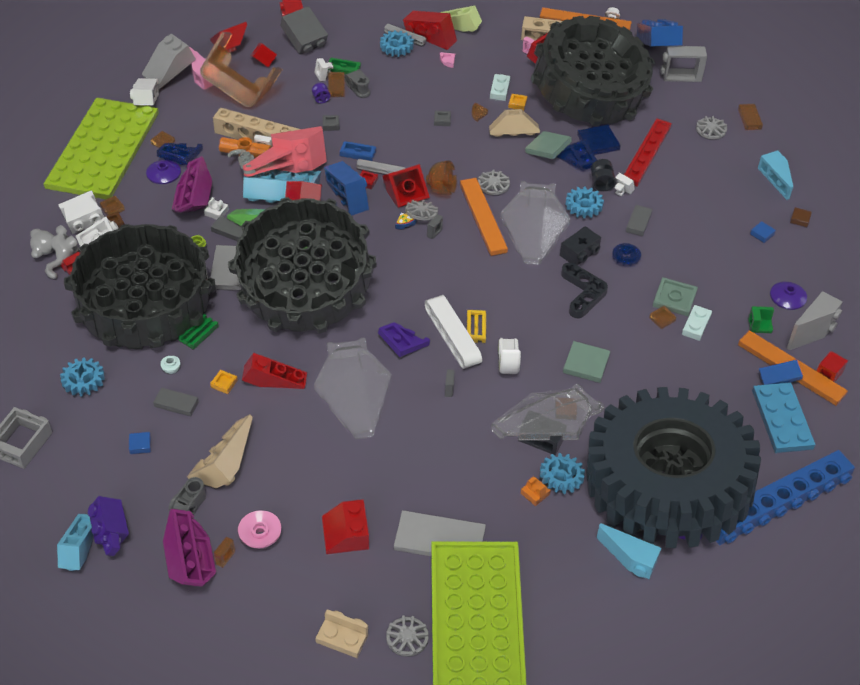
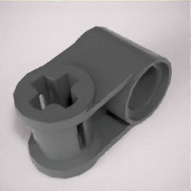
(358, 83)
(186, 498)

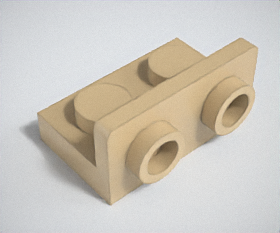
(342, 633)

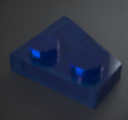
(179, 152)
(578, 155)

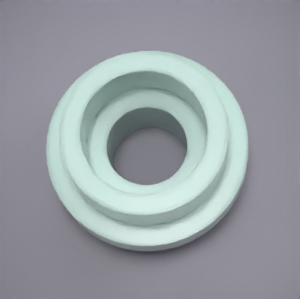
(170, 364)

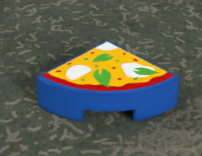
(404, 221)

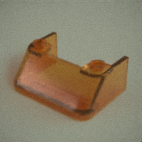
(217, 72)

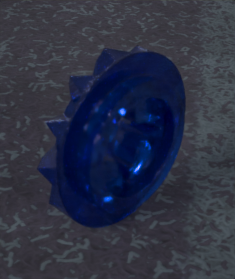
(626, 249)

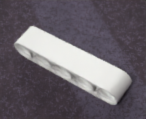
(453, 332)

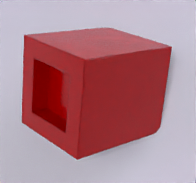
(263, 54)
(832, 366)

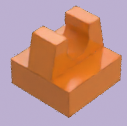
(535, 491)

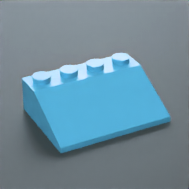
(272, 184)

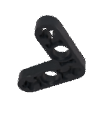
(594, 288)

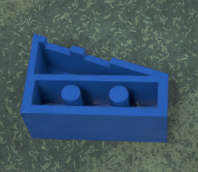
(349, 186)

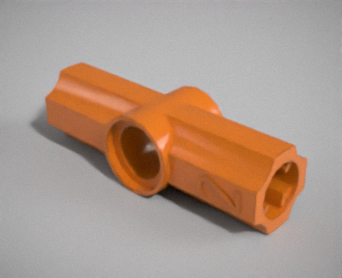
(256, 149)

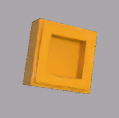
(517, 101)
(224, 381)

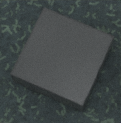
(442, 118)
(330, 122)
(434, 226)
(449, 383)

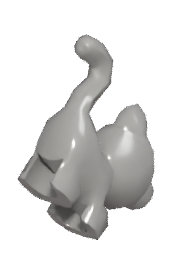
(45, 243)

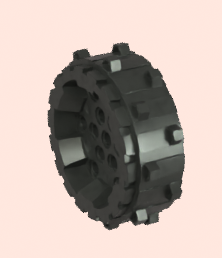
(593, 70)
(286, 231)
(140, 285)

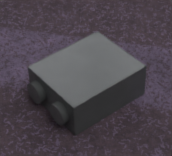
(304, 30)

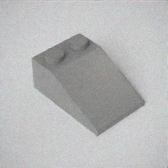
(168, 60)
(816, 321)

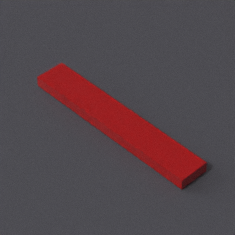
(647, 151)

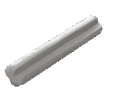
(418, 39)
(377, 167)

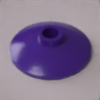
(163, 172)
(788, 295)

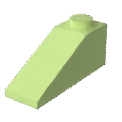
(465, 18)

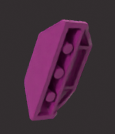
(193, 187)
(187, 550)

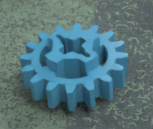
(396, 43)
(584, 202)
(82, 376)
(562, 473)

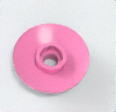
(259, 522)

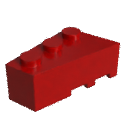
(433, 26)

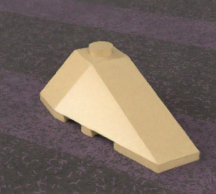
(225, 457)

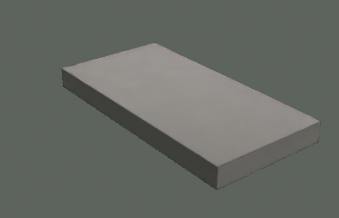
(419, 529)

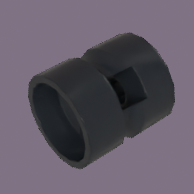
(603, 175)

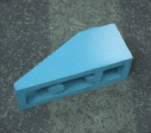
(776, 170)
(75, 544)
(632, 552)

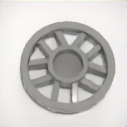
(714, 127)
(494, 182)
(421, 209)
(407, 636)

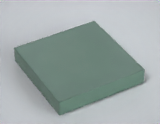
(548, 145)
(675, 296)
(586, 361)

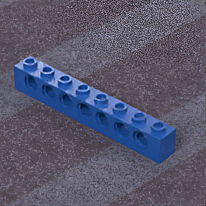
(793, 492)

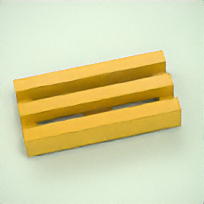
(476, 337)

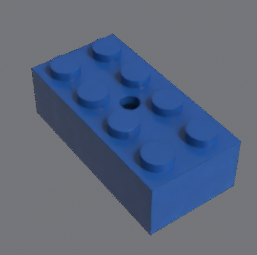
(660, 32)

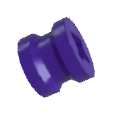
(320, 93)

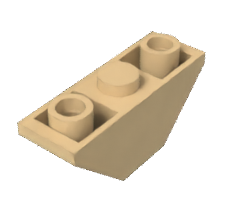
(514, 123)

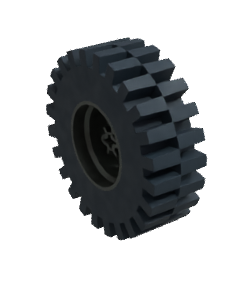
(705, 460)

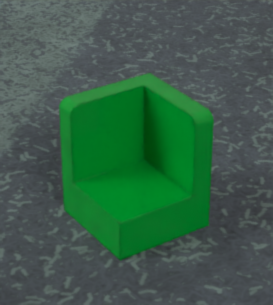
(761, 319)

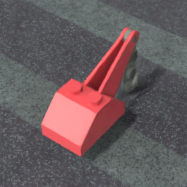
(290, 152)

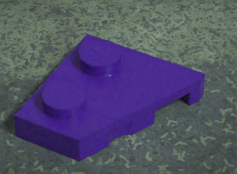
(401, 339)

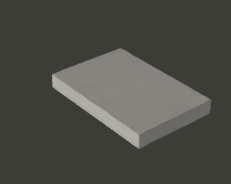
(220, 271)

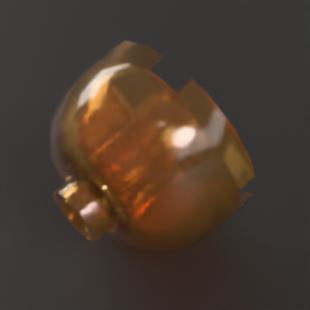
(441, 178)

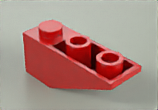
(273, 374)

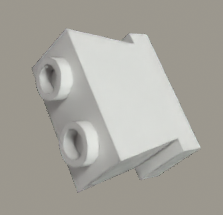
(81, 212)

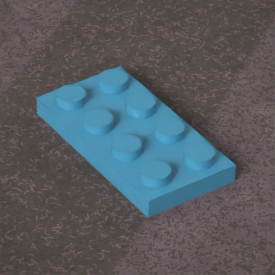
(783, 417)

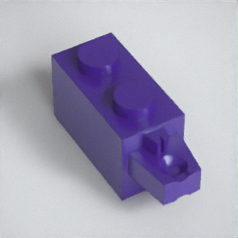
(108, 523)

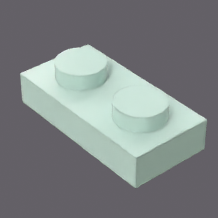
(500, 87)
(697, 322)

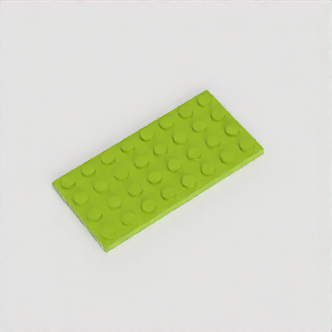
(102, 148)
(477, 614)

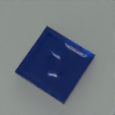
(599, 139)

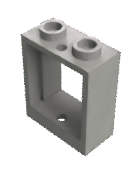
(684, 75)
(18, 417)

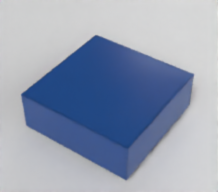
(762, 232)
(139, 443)

